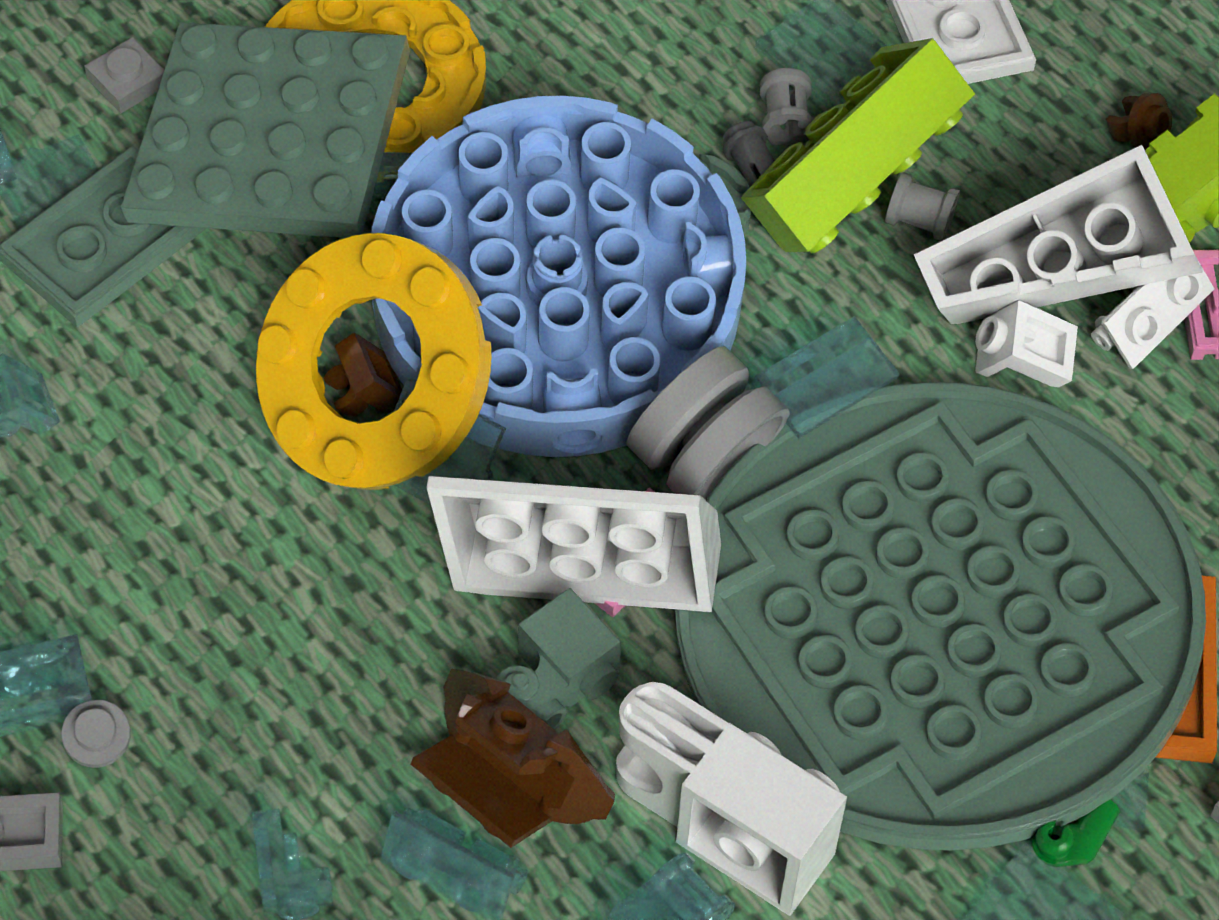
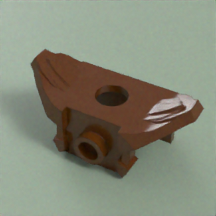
(510, 763)

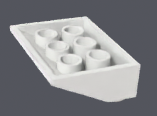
(587, 539)

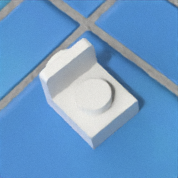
(1027, 343)

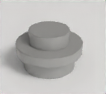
(96, 733)

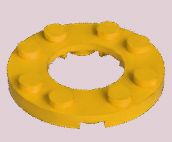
(439, 37)
(448, 385)

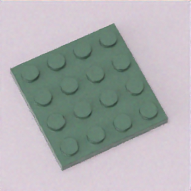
(267, 130)

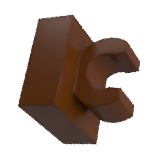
(367, 373)

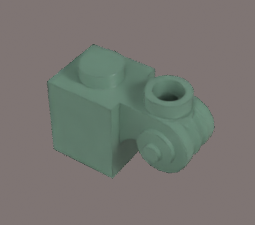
(569, 655)

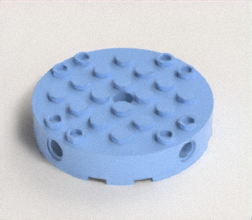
(615, 208)

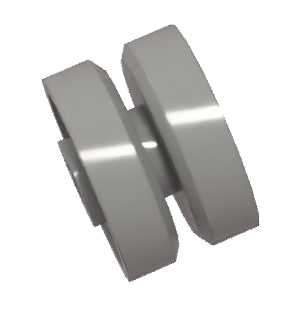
(706, 423)

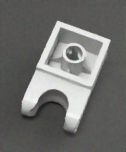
(728, 794)

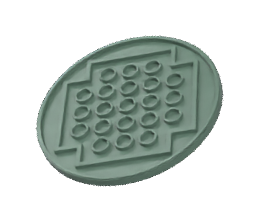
(951, 613)

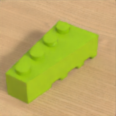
(859, 145)

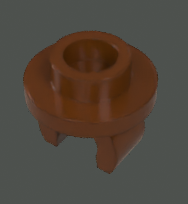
(1144, 120)

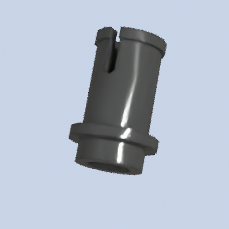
(748, 149)

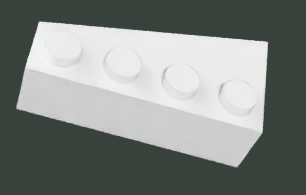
(1063, 245)

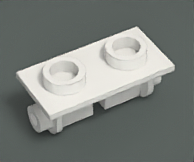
(1150, 315)

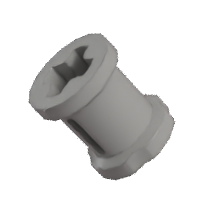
(786, 106)
(922, 206)

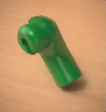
(1076, 841)

